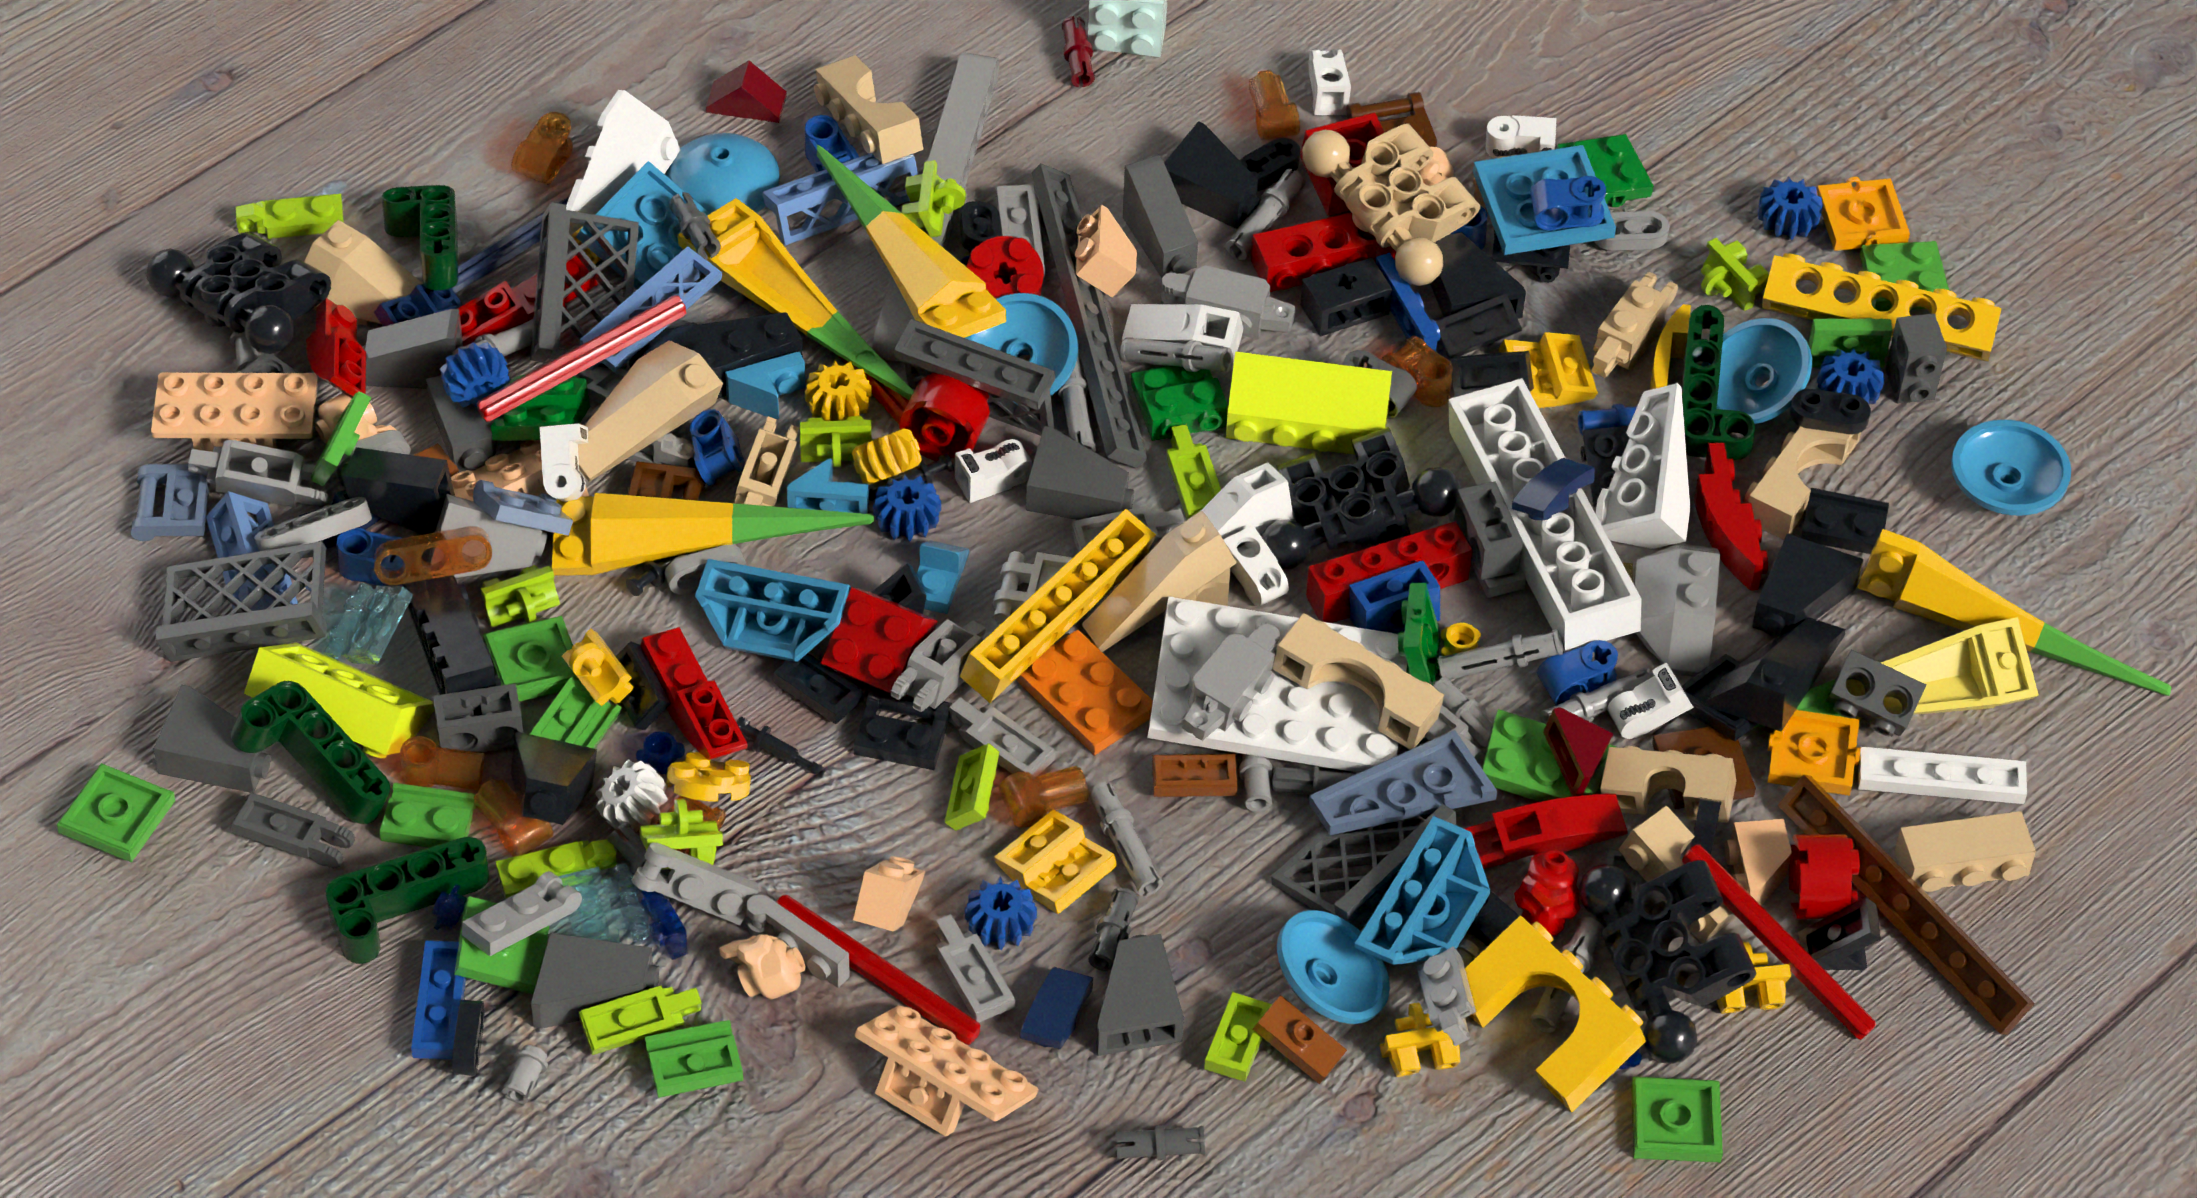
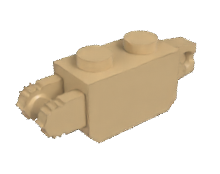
(1632, 325)
(766, 466)

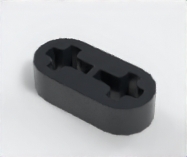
(1270, 166)
(1706, 823)
(468, 1037)

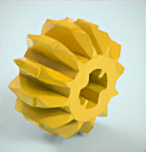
(837, 392)
(886, 456)

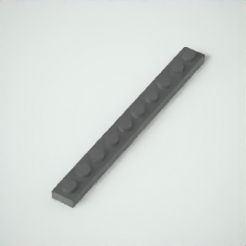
(1090, 320)

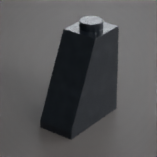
(1212, 178)
(1472, 278)
(399, 486)
(1804, 584)
(550, 776)

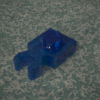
(666, 927)

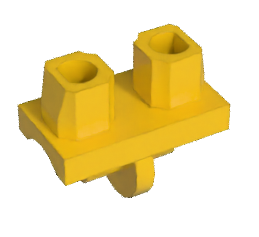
(598, 669)
(1768, 982)
(1403, 1046)

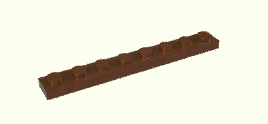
(1912, 910)

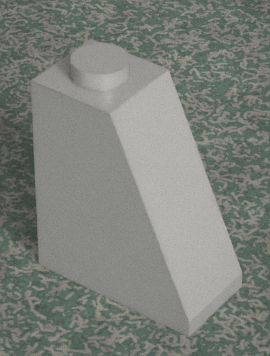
(511, 543)

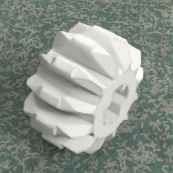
(631, 795)

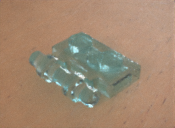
(368, 623)
(595, 916)

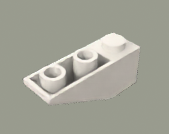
(1184, 323)
(1250, 500)

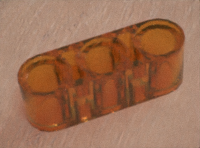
(448, 541)

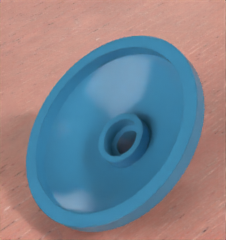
(725, 168)
(1035, 329)
(1761, 353)
(2011, 467)
(1327, 969)

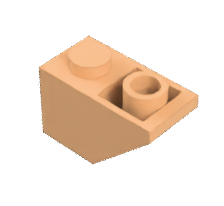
(1104, 252)
(1759, 856)
(888, 893)

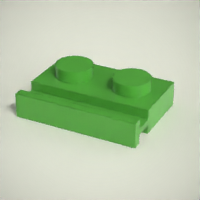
(1862, 334)
(576, 717)
(426, 816)
(693, 1058)

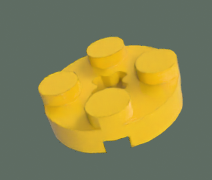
(705, 779)

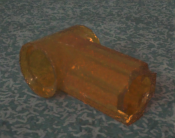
(1274, 112)
(440, 765)
(1033, 797)
(503, 811)

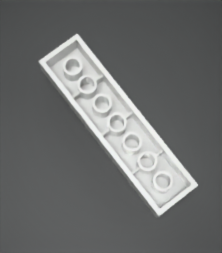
(1564, 557)

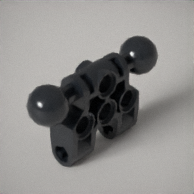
(243, 288)
(1354, 499)
(1662, 977)

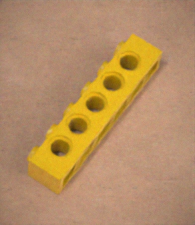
(1785, 298)
(1057, 606)

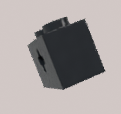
(1345, 296)

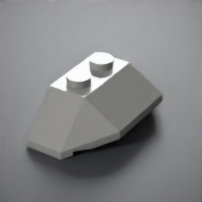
(1679, 605)

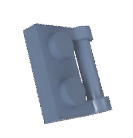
(183, 504)
(522, 508)

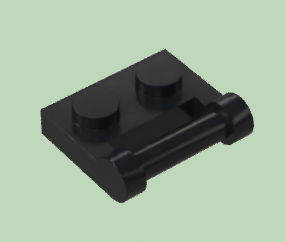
(899, 739)

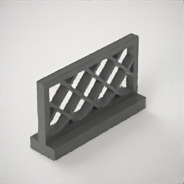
(553, 275)
(988, 369)
(243, 627)
(1362, 892)

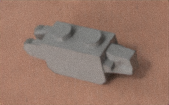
(1231, 292)
(258, 473)
(937, 664)
(1230, 681)

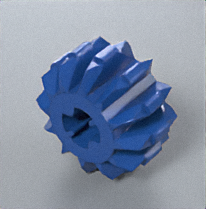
(1790, 208)
(474, 373)
(1852, 375)
(907, 507)
(1001, 912)

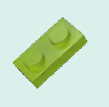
(972, 787)
(1235, 1040)

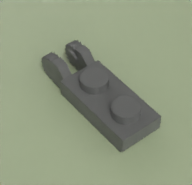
(291, 830)

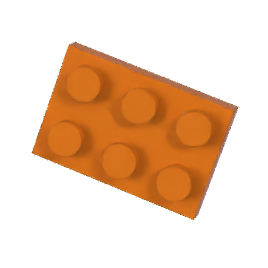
(1086, 692)

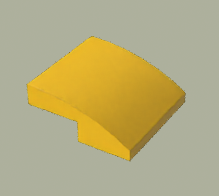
(1558, 369)
(1055, 861)

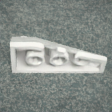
(627, 140)
(1650, 486)

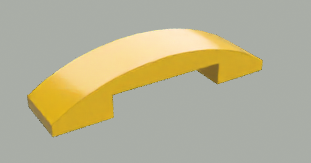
(1670, 345)

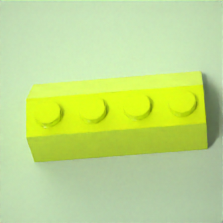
(1305, 402)
(361, 704)

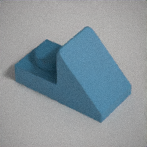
(760, 384)
(818, 492)
(940, 573)

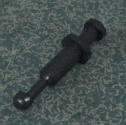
(926, 471)
(653, 574)
(775, 746)

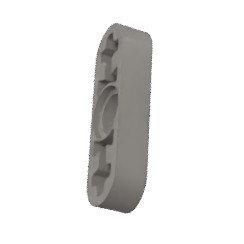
(316, 525)

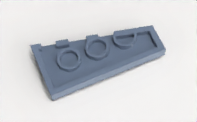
(1405, 787)

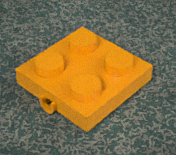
(1862, 213)
(1815, 747)

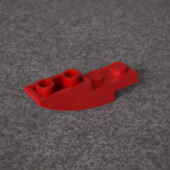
(507, 307)
(335, 349)
(1727, 521)
(695, 702)
(1548, 826)

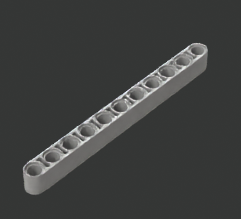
(954, 154)

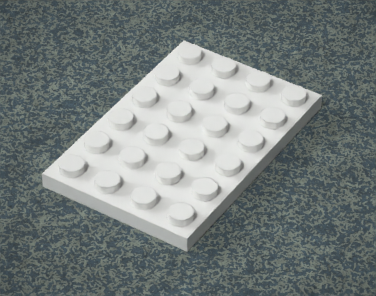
(1315, 726)

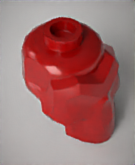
(1549, 891)

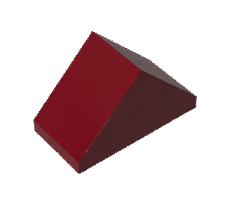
(747, 94)
(1576, 747)

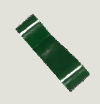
(431, 215)
(1704, 381)
(317, 743)
(408, 889)

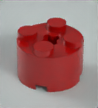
(1007, 258)
(945, 415)
(1822, 874)

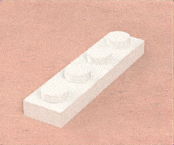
(1942, 775)

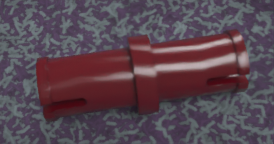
(1078, 51)

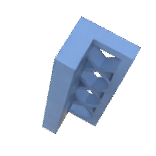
(820, 188)
(673, 279)
(234, 535)

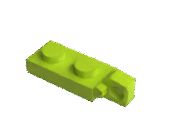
(290, 216)
(1191, 471)
(524, 870)
(636, 1017)

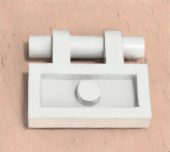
(1016, 572)

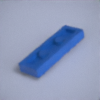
(1408, 306)
(437, 1002)

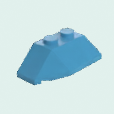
(769, 609)
(1429, 898)

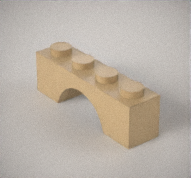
(882, 128)
(1781, 495)
(1317, 654)

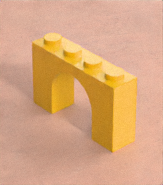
(1604, 1032)

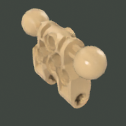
(1391, 196)

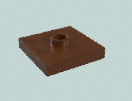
(1704, 742)

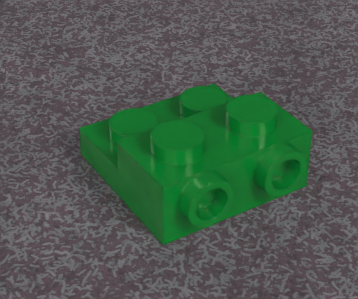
(1177, 398)
(557, 406)

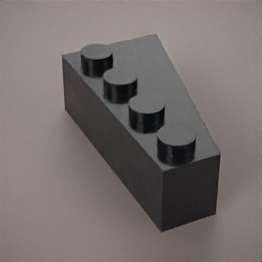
(733, 342)
(450, 636)

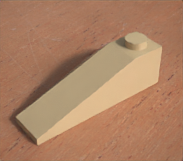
(359, 271)
(648, 402)
(1172, 568)

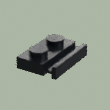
(1844, 520)

